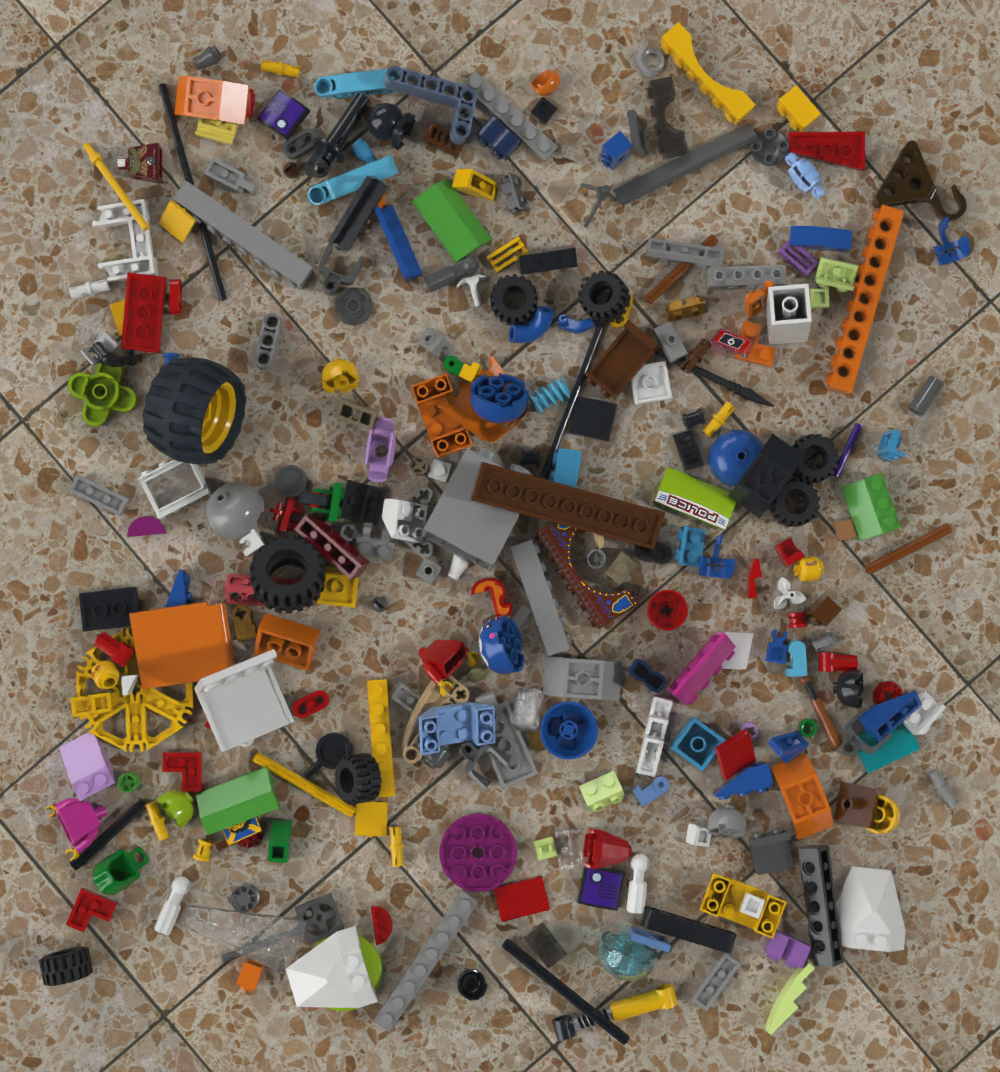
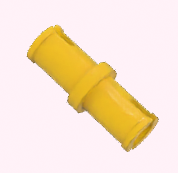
(280, 68)
(718, 419)
(157, 821)
(396, 846)

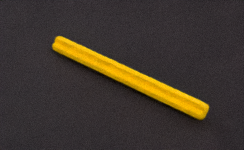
(304, 784)

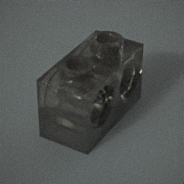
(544, 945)

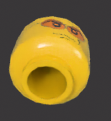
(105, 674)

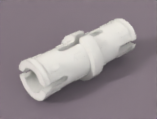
(89, 289)

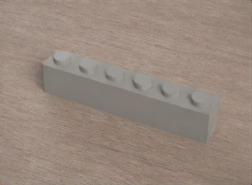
(540, 598)

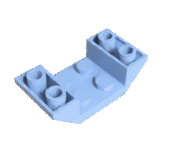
(456, 724)

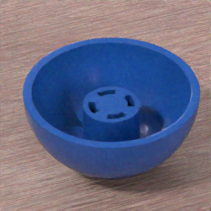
(582, 732)

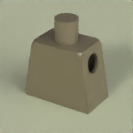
(619, 569)

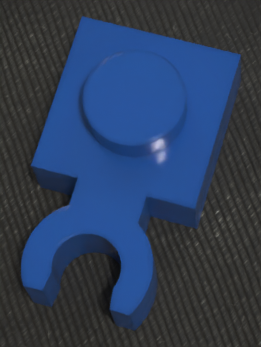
(776, 651)

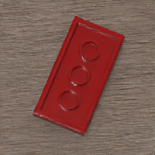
(143, 312)

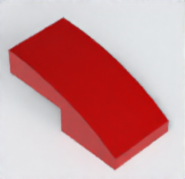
(753, 572)

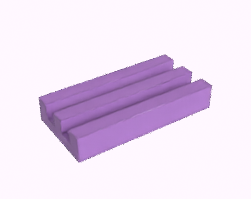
(790, 260)

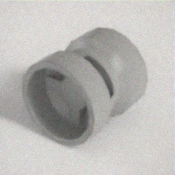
(598, 557)

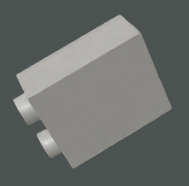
(468, 526)

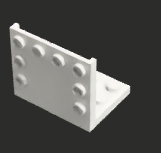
(243, 701)

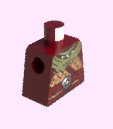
(144, 163)

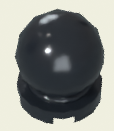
(389, 124)

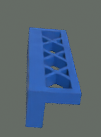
(398, 242)

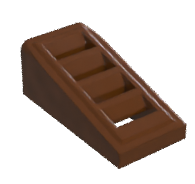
(441, 145)

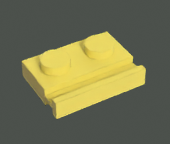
(216, 130)

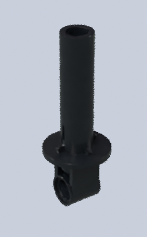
(328, 150)

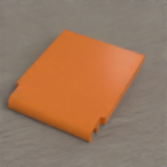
(181, 643)

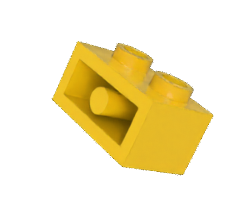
(797, 109)

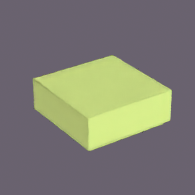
(819, 298)

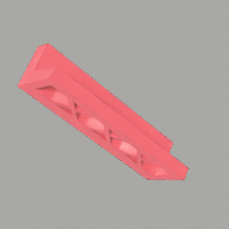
(243, 586)

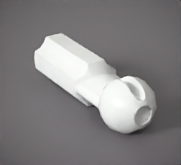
(637, 886)
(171, 907)

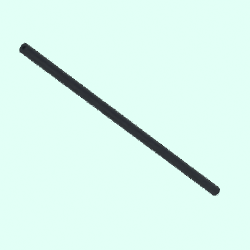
(188, 177)
(575, 393)

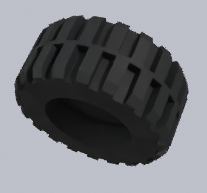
(287, 553)

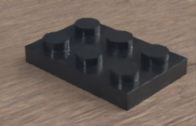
(108, 608)

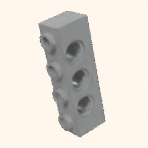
(744, 277)

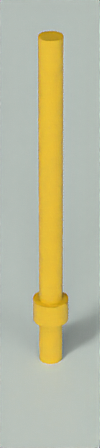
(97, 160)

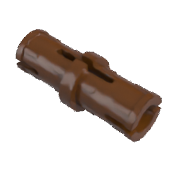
(695, 356)

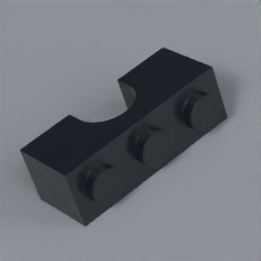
(549, 260)

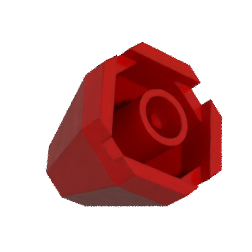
(604, 849)

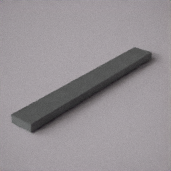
(685, 164)

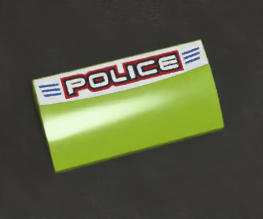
(695, 498)

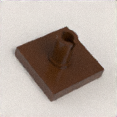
(856, 804)

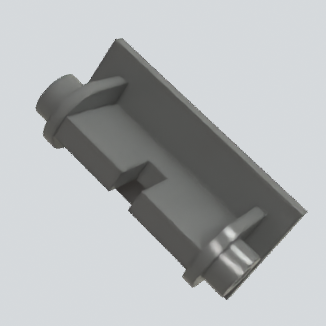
(512, 185)

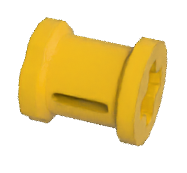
(204, 850)

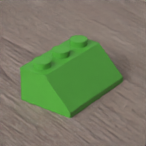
(870, 507)

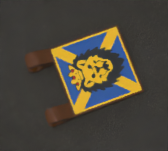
(239, 833)

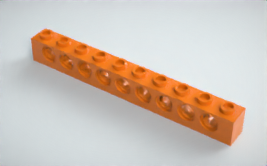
(892, 219)

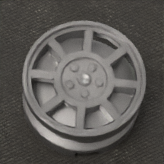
(245, 897)

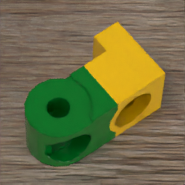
(462, 370)

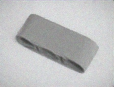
(271, 350)

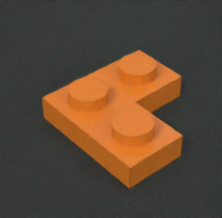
(759, 353)

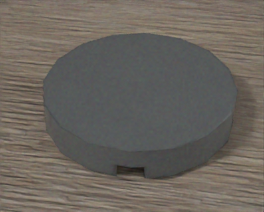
(353, 306)

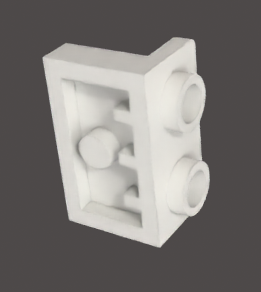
(920, 720)

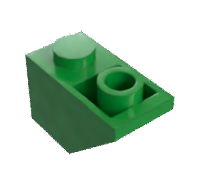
(280, 841)

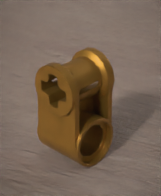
(244, 628)

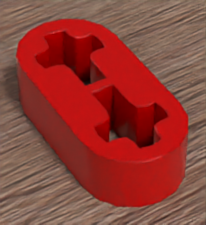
(175, 297)

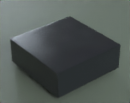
(544, 110)

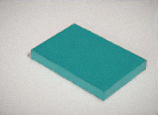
(897, 747)

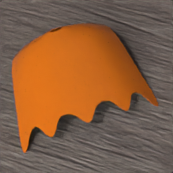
(462, 411)

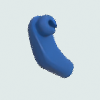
(574, 326)

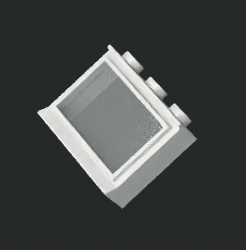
(174, 486)

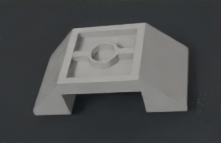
(582, 678)

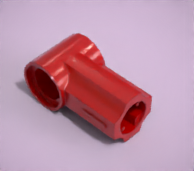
(118, 651)
(833, 662)

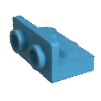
(887, 447)
(690, 546)

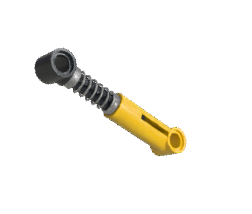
(660, 998)

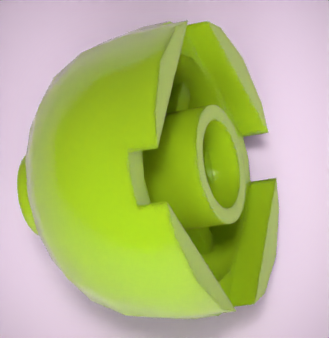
(176, 806)

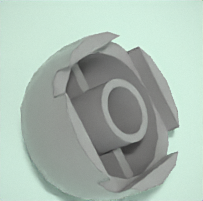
(726, 822)

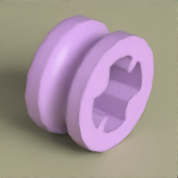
(748, 725)

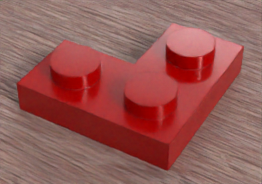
(189, 764)
(89, 904)

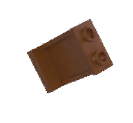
(622, 361)

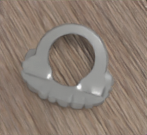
(641, 55)

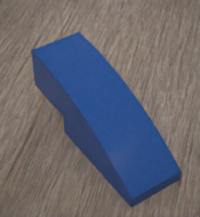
(820, 238)

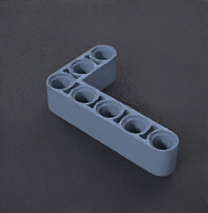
(437, 95)

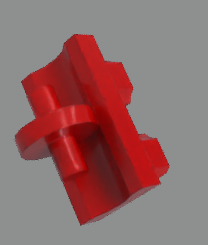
(289, 506)

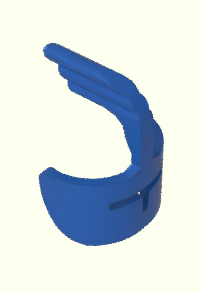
(957, 254)
(721, 572)

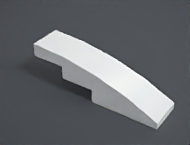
(654, 735)

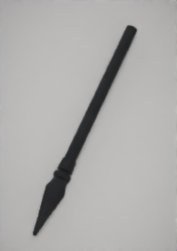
(745, 393)

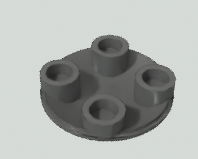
(770, 147)

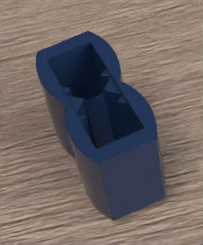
(498, 138)
(651, 679)

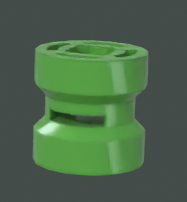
(125, 784)

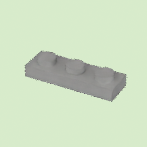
(98, 495)
(715, 981)

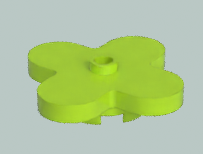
(98, 407)

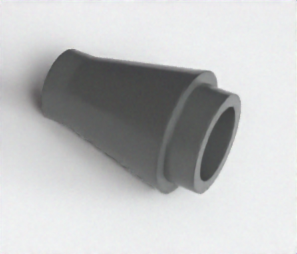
(207, 58)

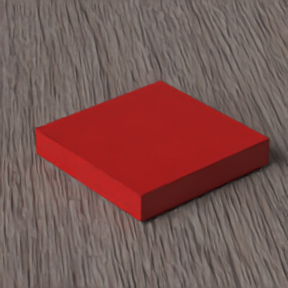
(735, 754)

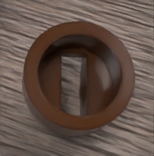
(293, 173)
(302, 813)

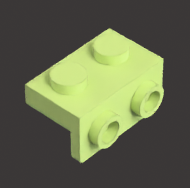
(836, 274)
(602, 792)

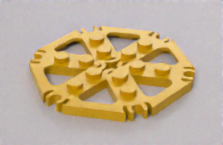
(135, 707)

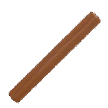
(675, 274)
(907, 549)

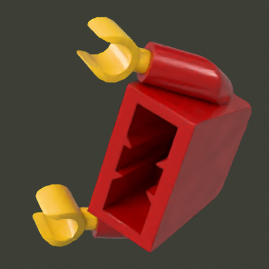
(443, 659)

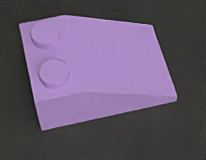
(88, 766)

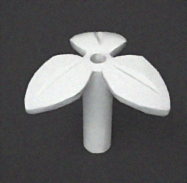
(472, 281)
(795, 597)

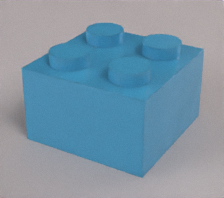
(566, 466)
(696, 743)

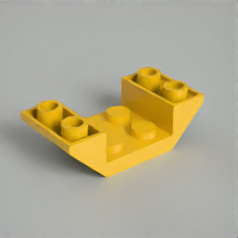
(725, 899)

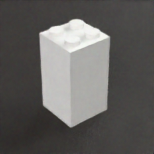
(788, 314)

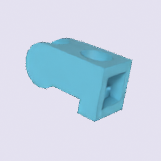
(797, 658)

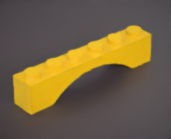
(732, 102)
(381, 733)

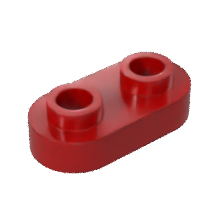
(311, 704)

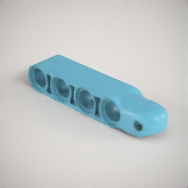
(350, 84)
(351, 180)

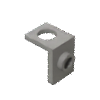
(107, 341)
(434, 343)

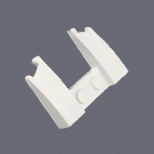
(143, 257)

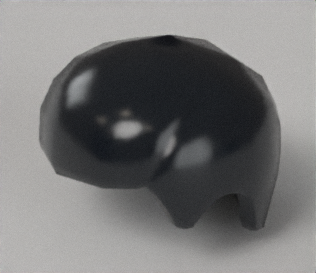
(471, 984)

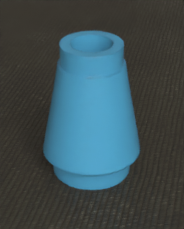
(362, 151)

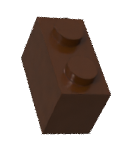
(822, 611)

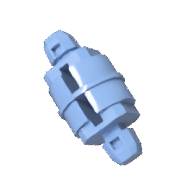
(804, 175)

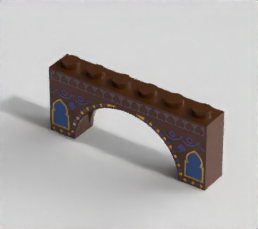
(600, 605)

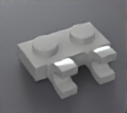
(375, 547)

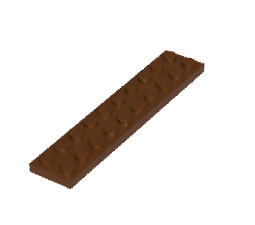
(567, 505)

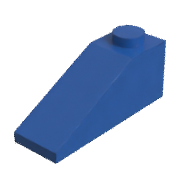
(888, 715)

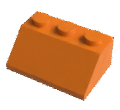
(292, 641)

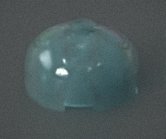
(625, 958)

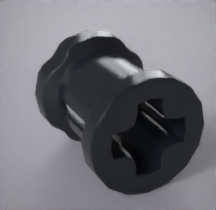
(693, 419)
(530, 457)

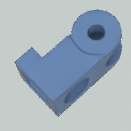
(651, 791)

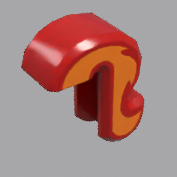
(497, 592)

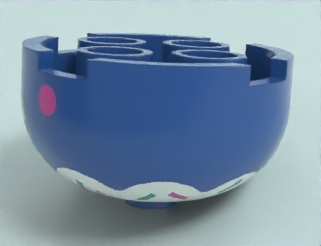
(501, 645)

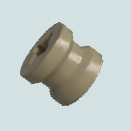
(420, 464)

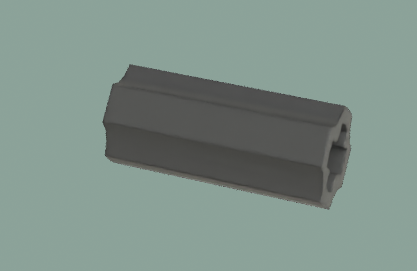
(926, 396)

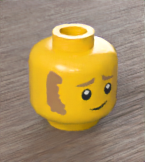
(809, 569)

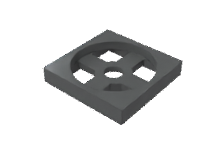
(636, 132)
(325, 932)

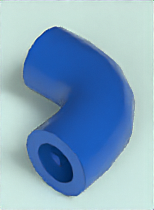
(534, 329)

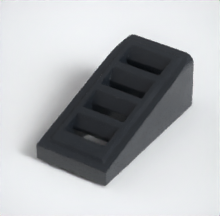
(698, 463)

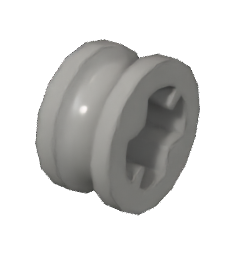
(352, 527)

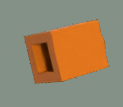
(250, 975)

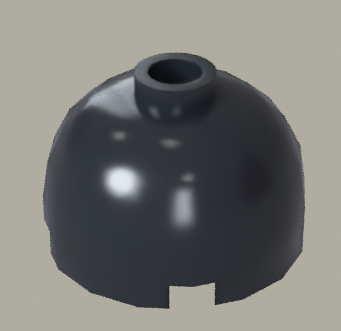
(849, 688)

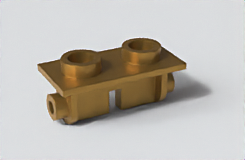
(694, 307)

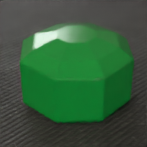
(807, 727)

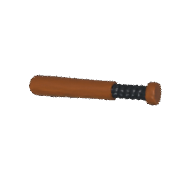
(827, 724)

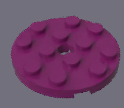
(483, 872)

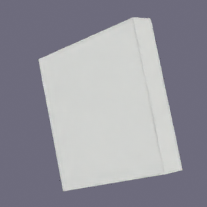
(651, 384)

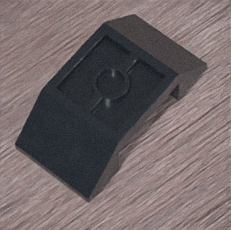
(766, 475)

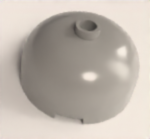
(234, 510)

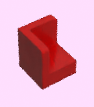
(788, 552)

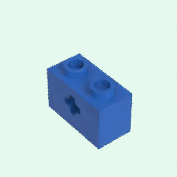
(615, 151)

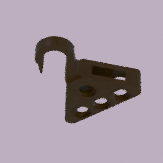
(915, 172)

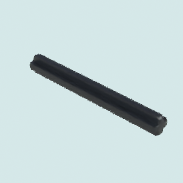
(108, 834)

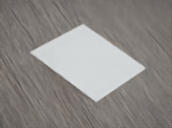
(743, 644)

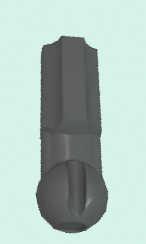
(450, 274)

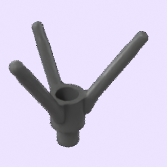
(601, 194)

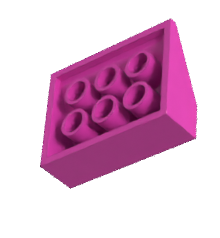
(701, 668)

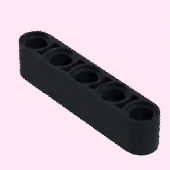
(688, 929)

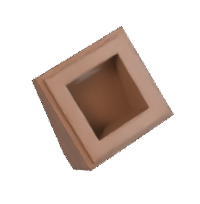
(844, 530)

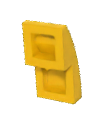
(91, 704)

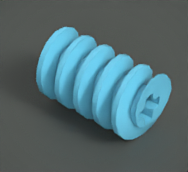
(549, 396)

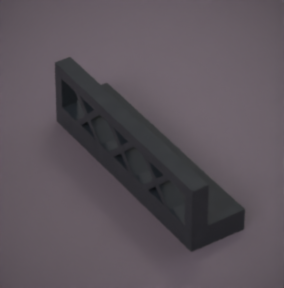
(358, 212)

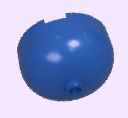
(493, 404)
(724, 458)

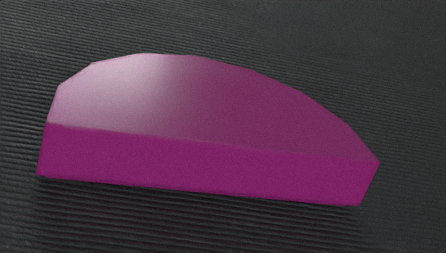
(146, 526)

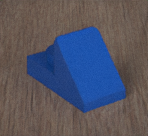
(788, 745)

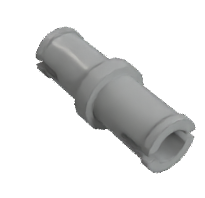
(942, 788)

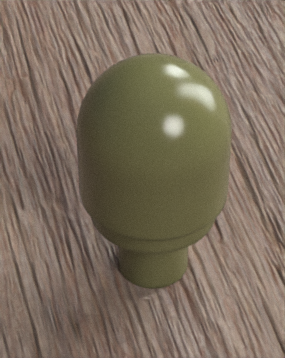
(474, 674)

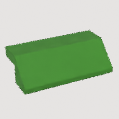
(451, 220)
(237, 800)

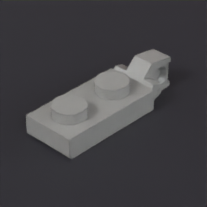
(229, 176)

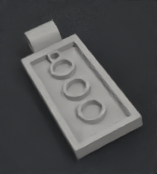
(509, 741)

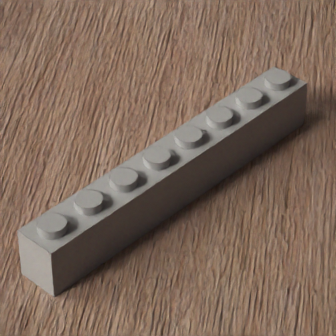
(243, 235)
(426, 959)

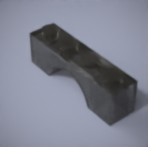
(671, 140)

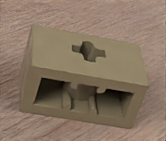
(356, 414)

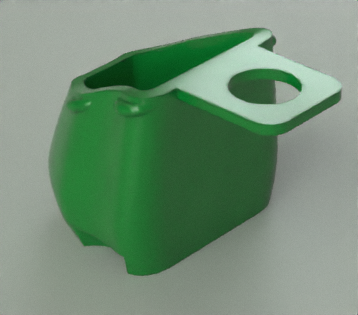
(118, 871)

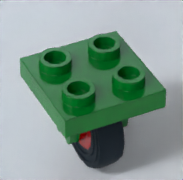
(331, 502)

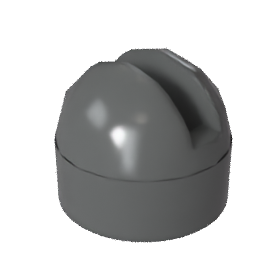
(382, 601)

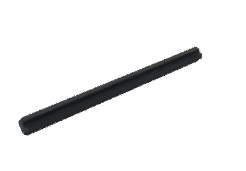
(566, 992)

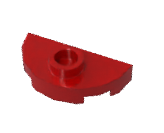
(381, 923)

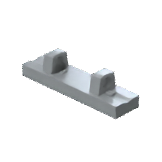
(684, 252)

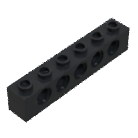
(821, 905)

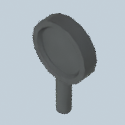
(291, 481)

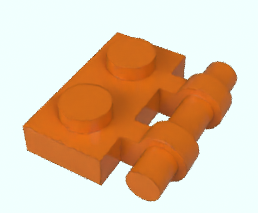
(756, 300)

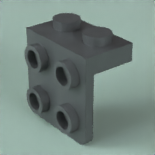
(771, 851)

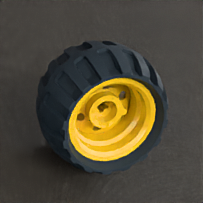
(194, 410)

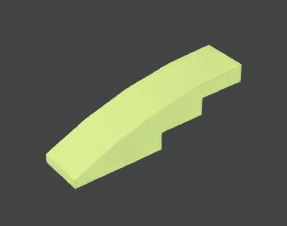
(784, 1004)

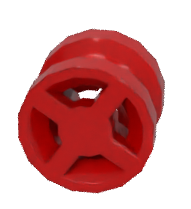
(797, 620)

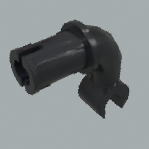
(113, 361)

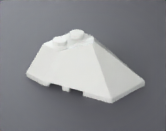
(870, 911)
(333, 974)

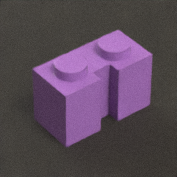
(788, 949)

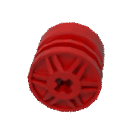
(672, 600)

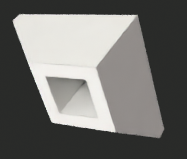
(404, 519)

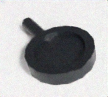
(329, 751)

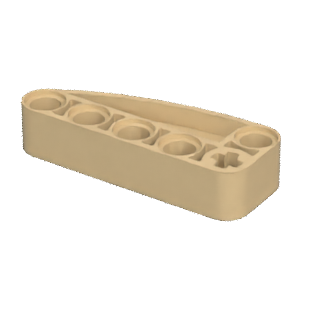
(430, 698)

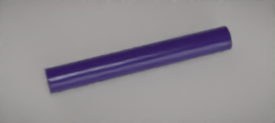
(847, 449)

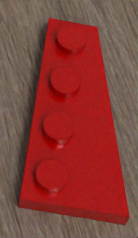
(832, 147)

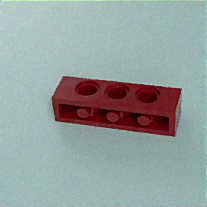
(332, 545)

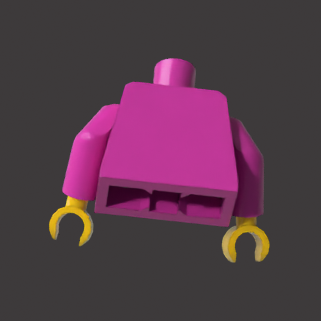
(78, 822)

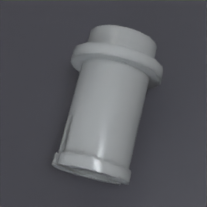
(824, 642)

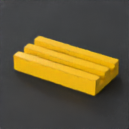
(490, 257)

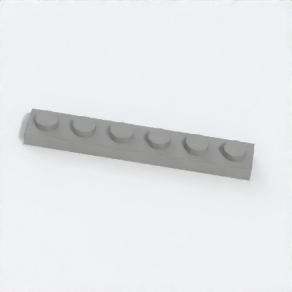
(511, 117)

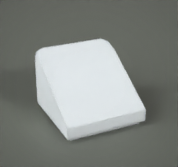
(128, 684)
(698, 835)

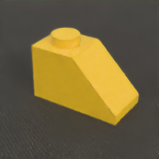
(474, 184)

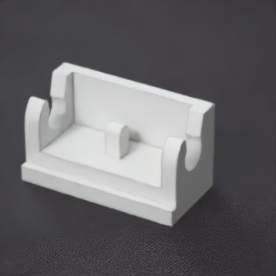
(255, 541)

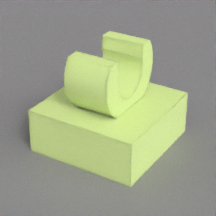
(545, 848)

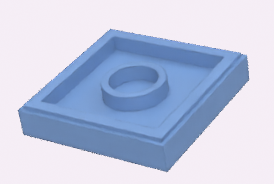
(648, 938)

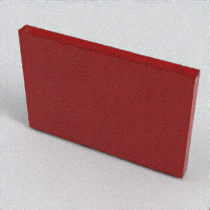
(521, 898)

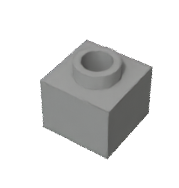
(435, 571)

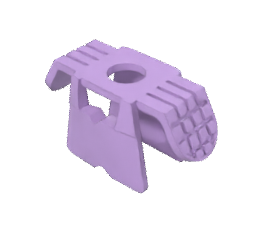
(383, 436)

